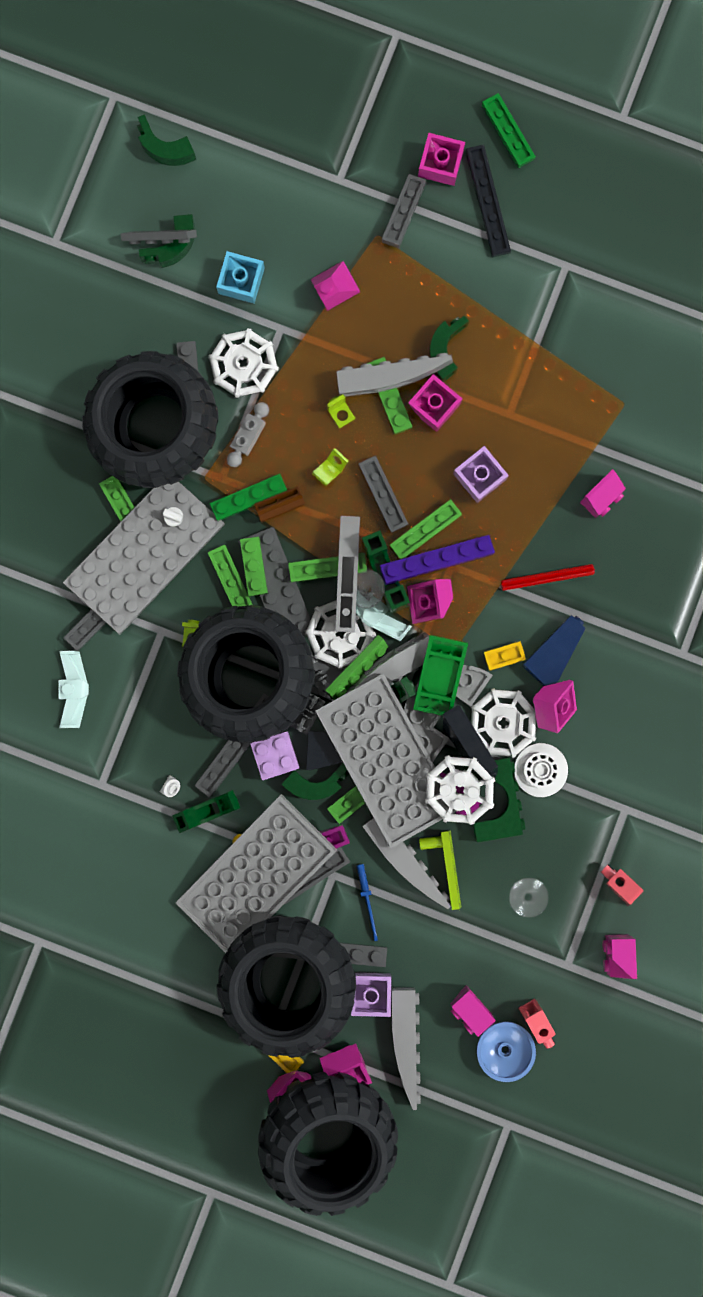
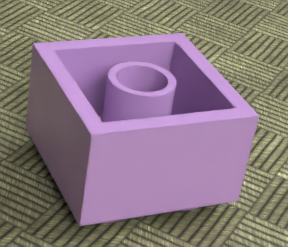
(480, 474)
(275, 756)
(372, 995)

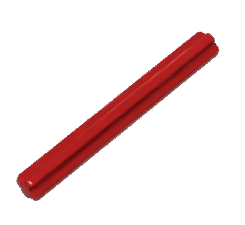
(547, 577)

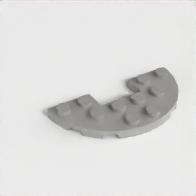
(470, 686)

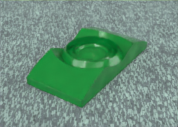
(440, 675)

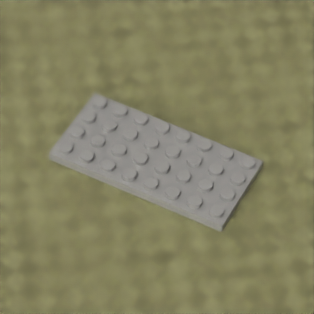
(142, 555)
(383, 758)
(256, 873)

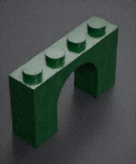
(376, 552)
(509, 822)

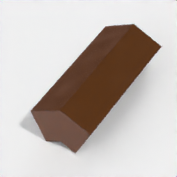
(279, 504)

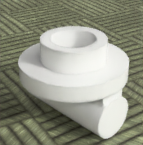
(173, 516)
(170, 787)

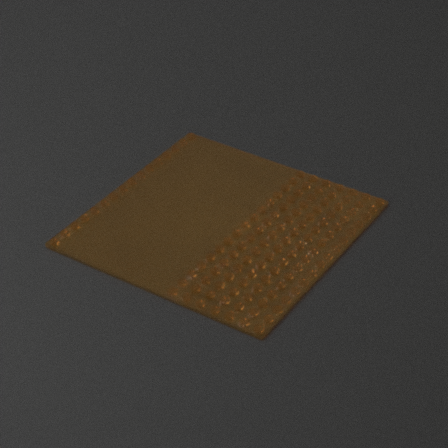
(516, 402)

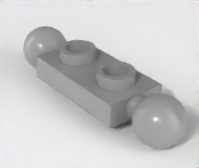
(248, 434)

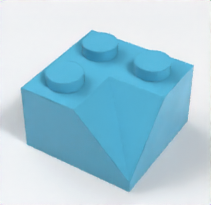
(240, 277)

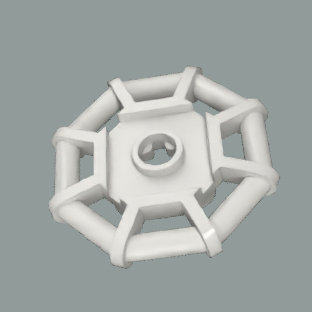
(245, 373)
(335, 643)
(512, 716)
(471, 790)

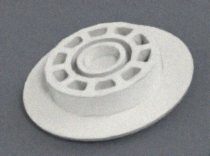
(541, 770)

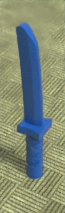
(365, 892)

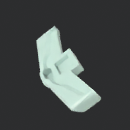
(376, 618)
(73, 689)

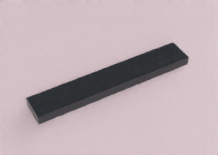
(488, 201)

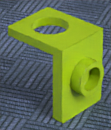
(338, 404)
(330, 468)
(189, 627)

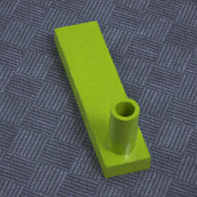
(445, 841)

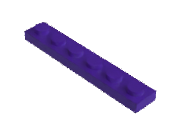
(437, 559)

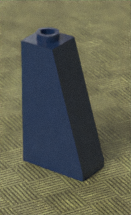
(553, 655)

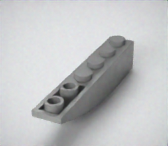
(388, 375)
(347, 574)
(397, 662)
(405, 863)
(405, 1039)

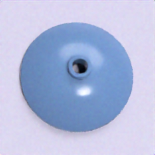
(506, 1065)

